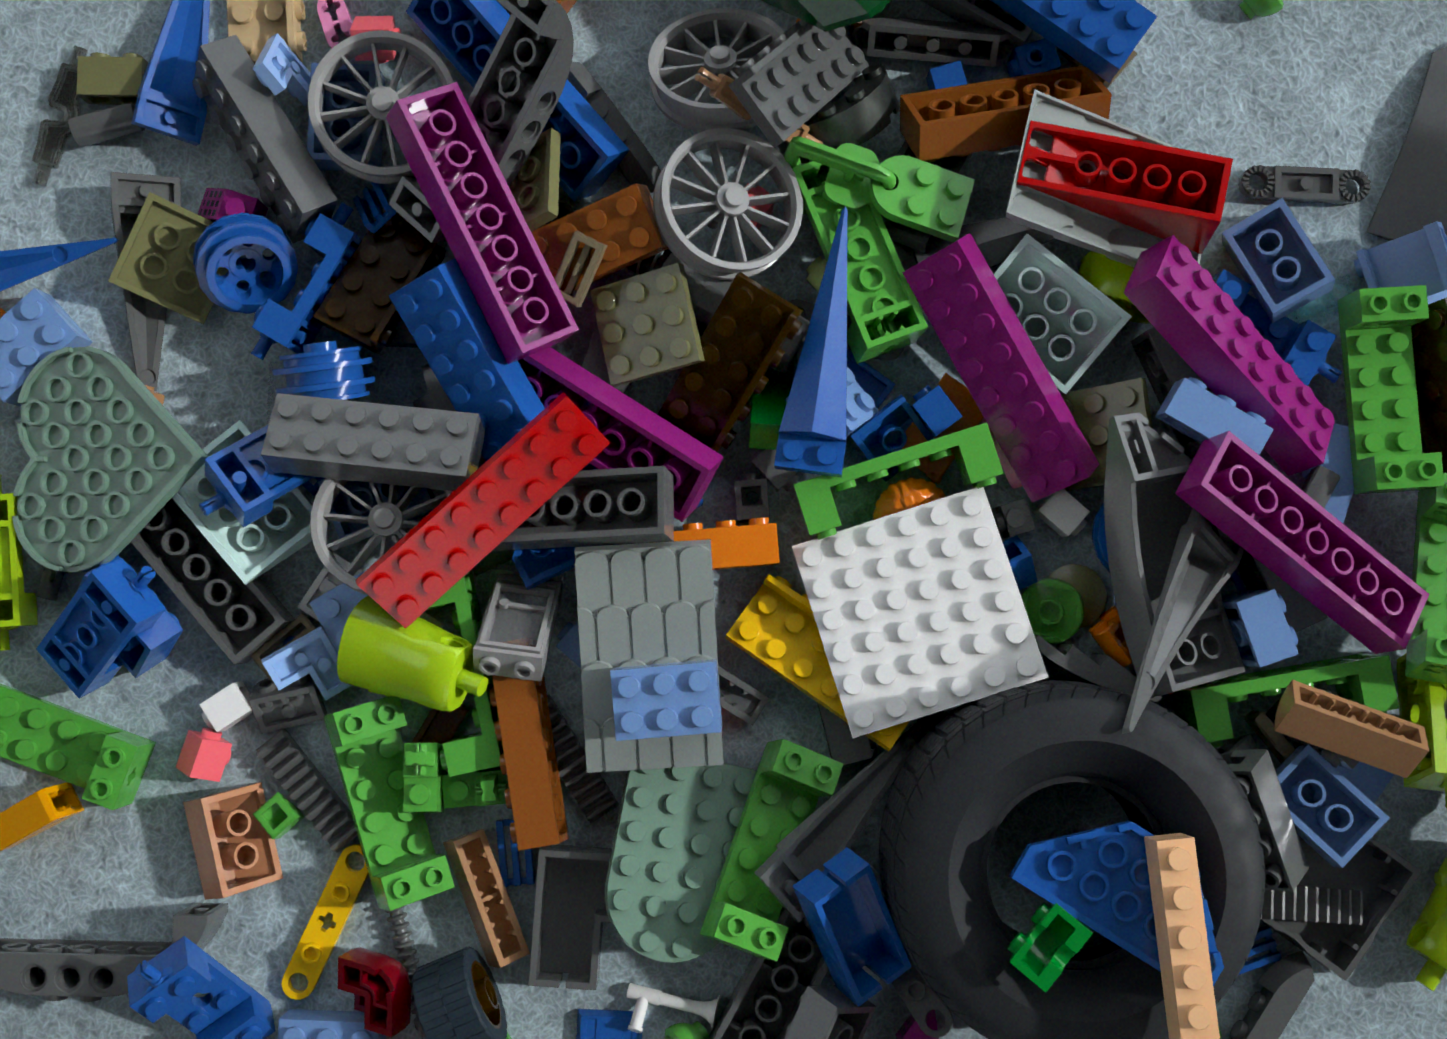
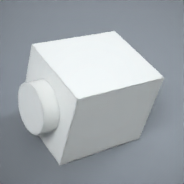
(1062, 513)
(227, 707)

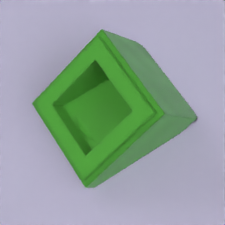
(278, 816)

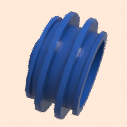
(245, 235)
(325, 372)

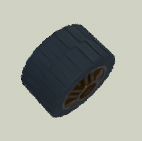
(459, 998)

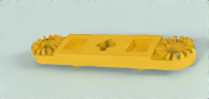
(316, 942)

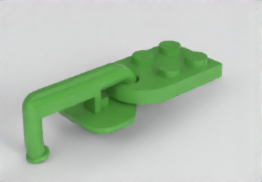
(923, 195)

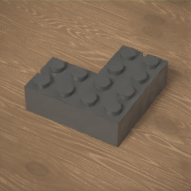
(569, 916)

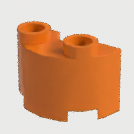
(1110, 637)

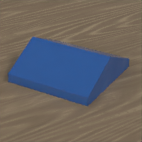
(887, 430)

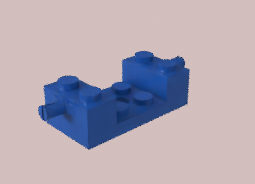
(296, 328)
(1298, 344)
(245, 480)
(99, 624)
(181, 971)

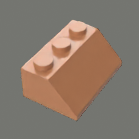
(230, 843)

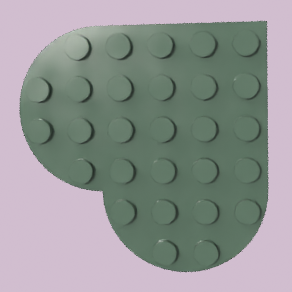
(98, 460)
(670, 855)

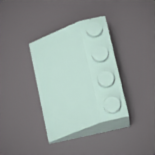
(1058, 310)
(263, 542)

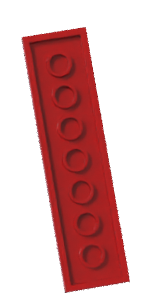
(483, 511)

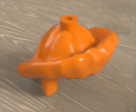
(906, 495)

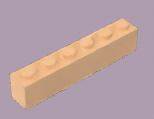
(1181, 937)

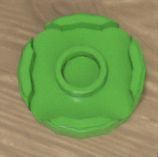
(1053, 609)

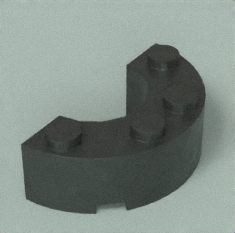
(857, 115)

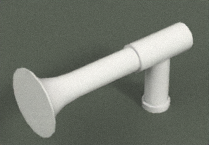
(646, 995)

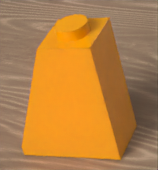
(38, 814)

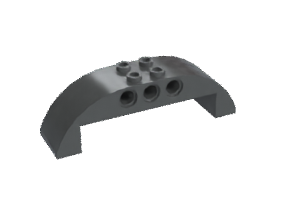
(509, 98)
(95, 966)

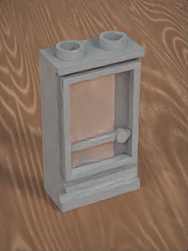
(517, 626)

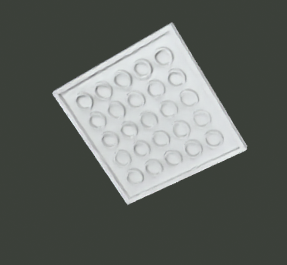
(919, 612)

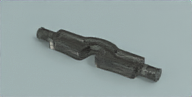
(54, 133)

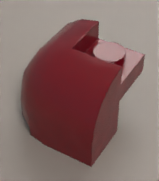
(379, 989)

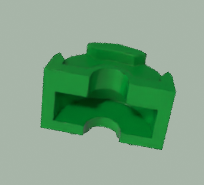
(1048, 945)

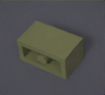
(110, 79)

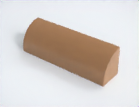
(1350, 729)
(486, 898)

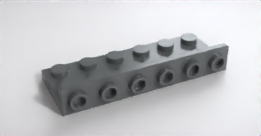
(796, 77)

